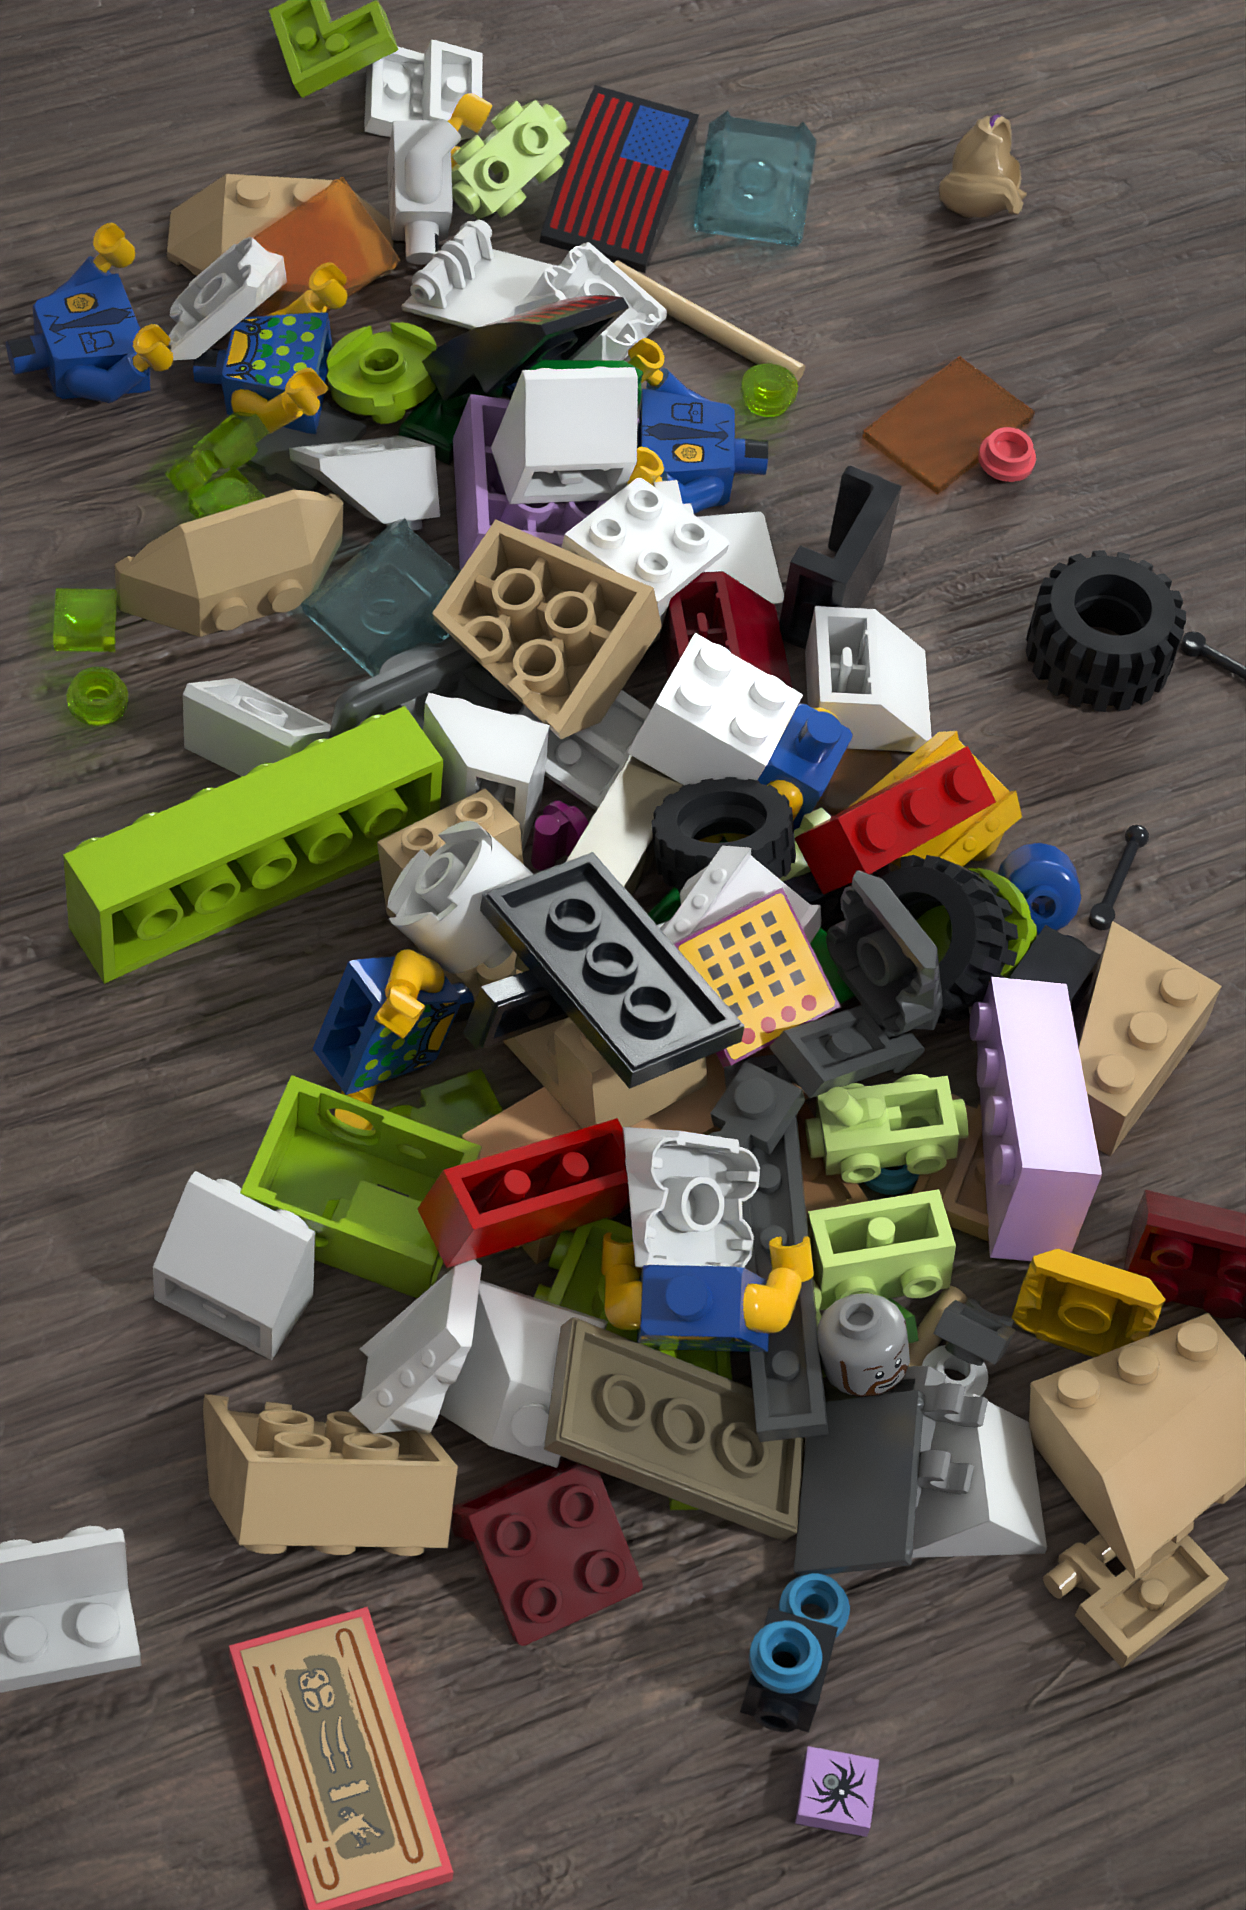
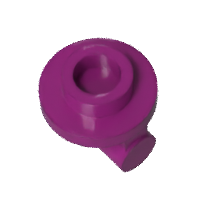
(556, 834)

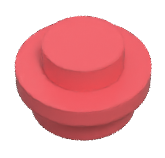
(1007, 455)

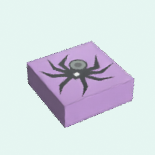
(837, 1791)

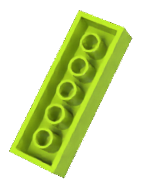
(249, 843)

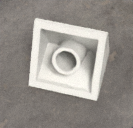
(244, 725)
(1003, 1498)

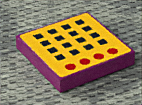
(761, 971)

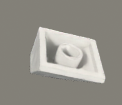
(378, 476)
(510, 1372)

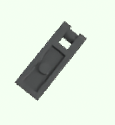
(842, 1051)

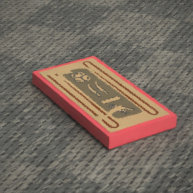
(340, 1763)

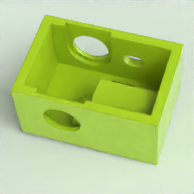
(356, 1183)

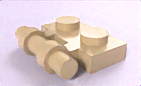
(1135, 1613)

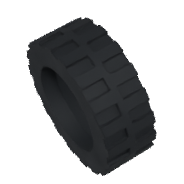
(721, 808)

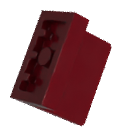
(549, 1547)

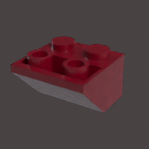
(728, 616)
(1190, 1253)

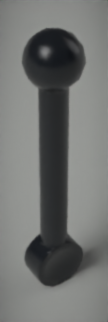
(1194, 645)
(1103, 913)

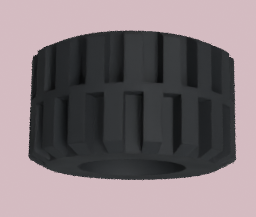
(1112, 596)
(977, 920)

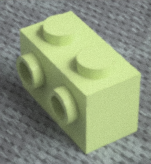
(882, 1247)

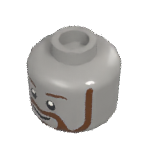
(863, 1344)

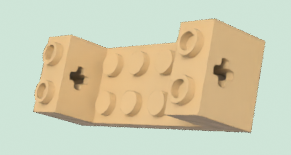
(559, 1051)

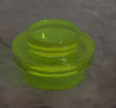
(769, 389)

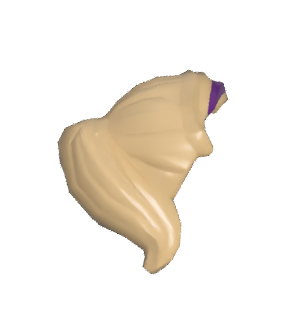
(984, 172)

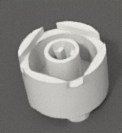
(442, 896)

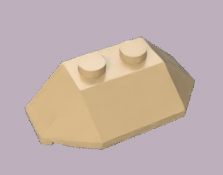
(240, 209)
(234, 564)

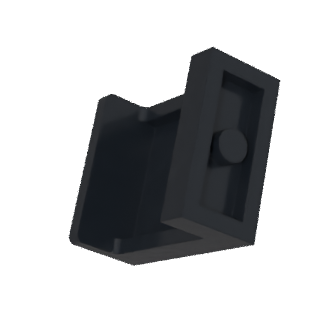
(861, 542)

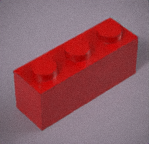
(895, 820)
(527, 1193)

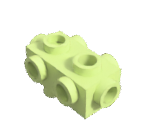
(521, 146)
(875, 1127)

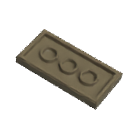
(670, 1430)

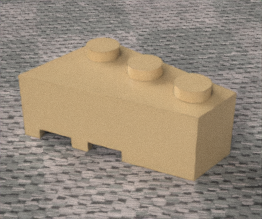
(1137, 1029)

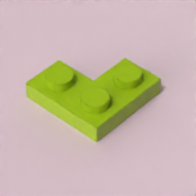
(325, 50)

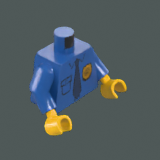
(90, 333)
(688, 436)

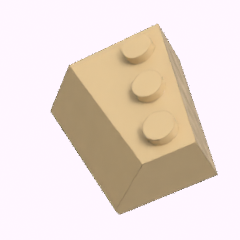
(550, 625)
(1147, 1435)
(326, 1483)

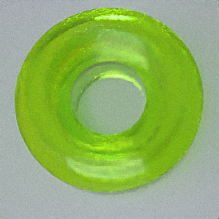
(97, 684)

